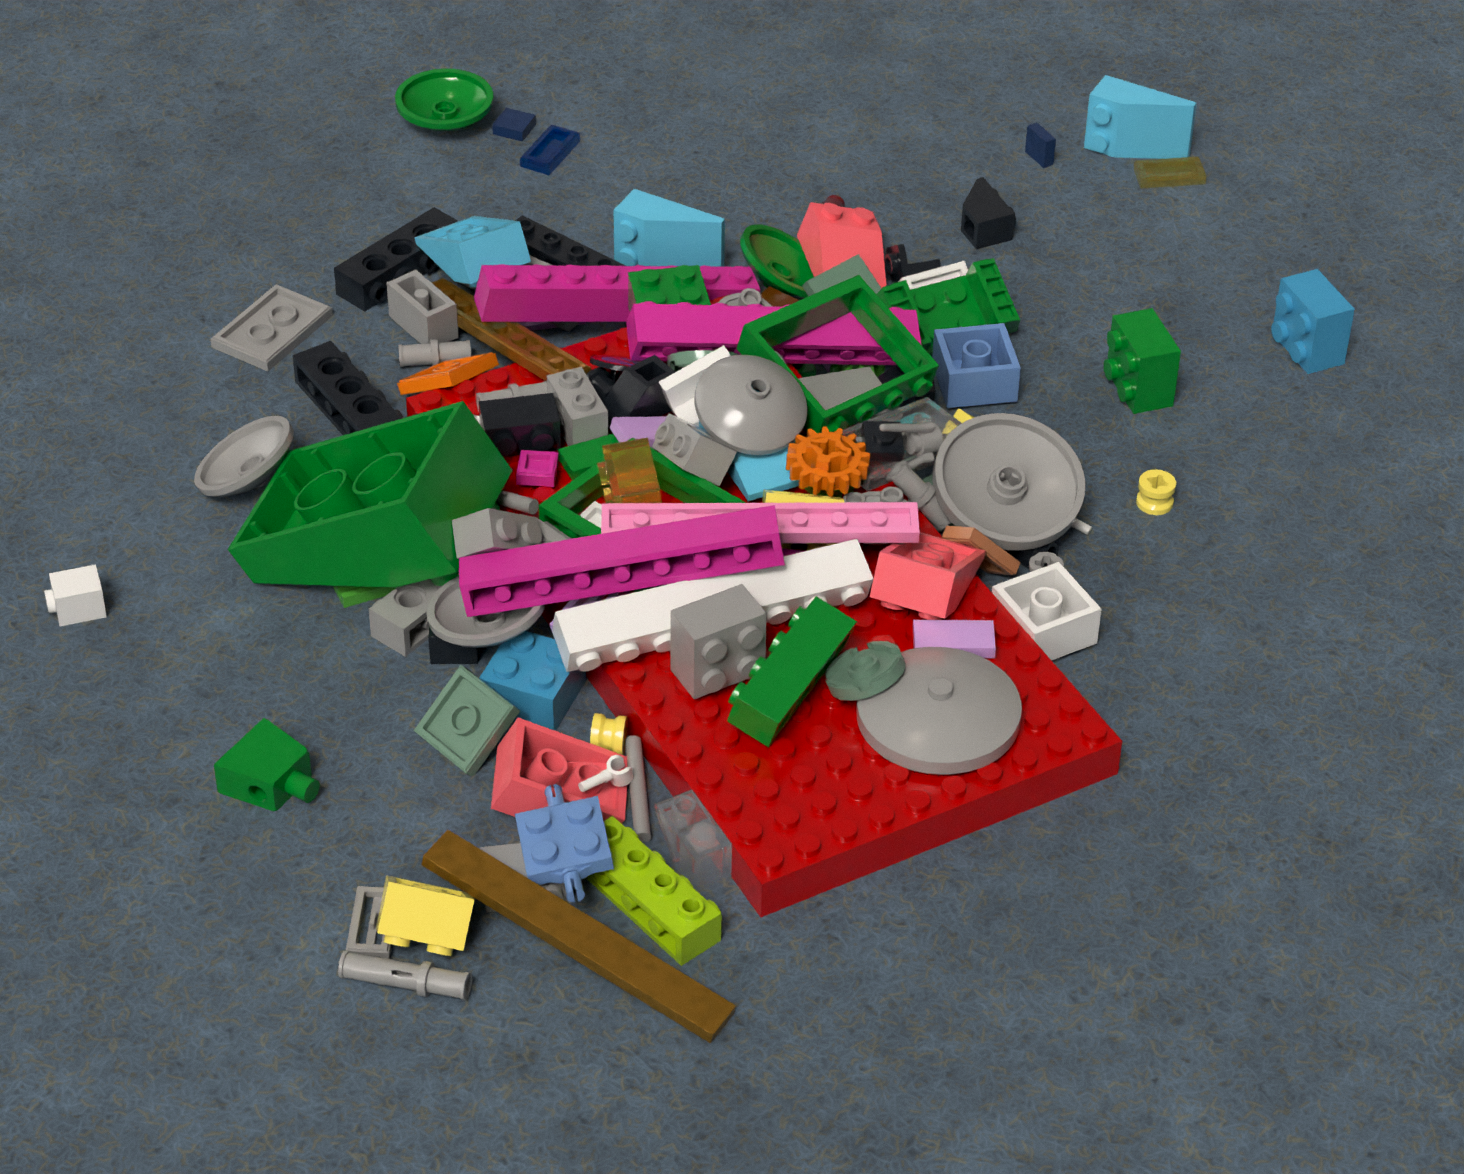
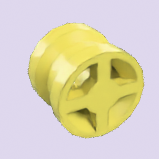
(1156, 492)
(609, 732)

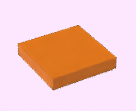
(447, 373)

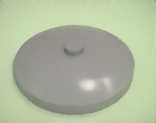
(1009, 480)
(943, 713)

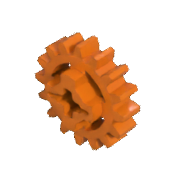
(827, 461)

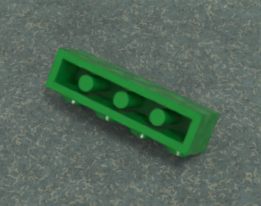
(790, 671)

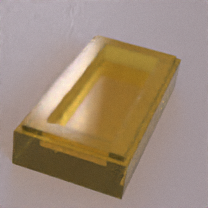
(1169, 172)

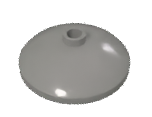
(746, 418)
(245, 458)
(450, 623)

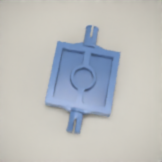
(564, 842)

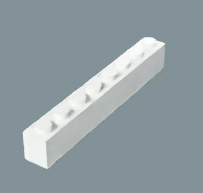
(641, 620)

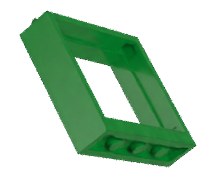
(822, 307)
(563, 506)

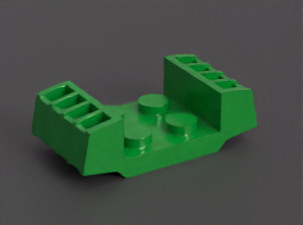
(956, 302)

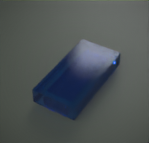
(550, 149)

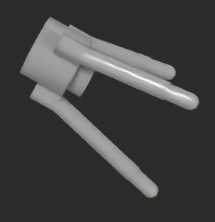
(917, 439)

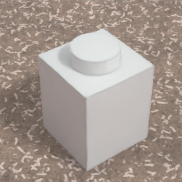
(76, 595)

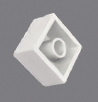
(1052, 609)

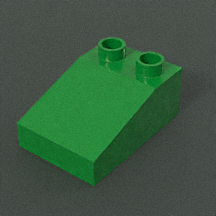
(373, 504)

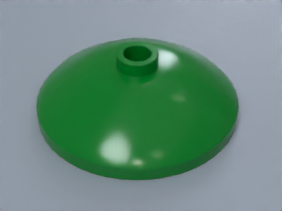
(444, 99)
(776, 259)

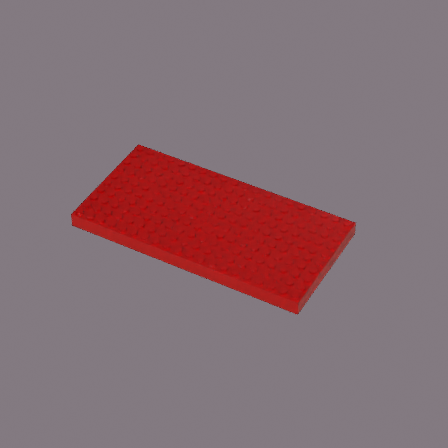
(820, 797)

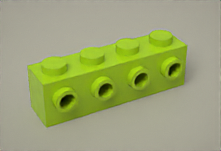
(657, 896)

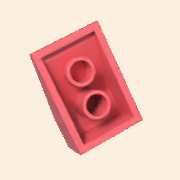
(839, 233)
(925, 575)
(537, 757)

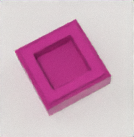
(537, 468)

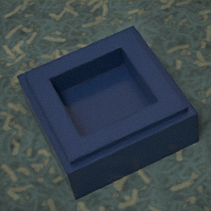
(514, 124)
(1040, 145)

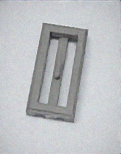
(370, 948)

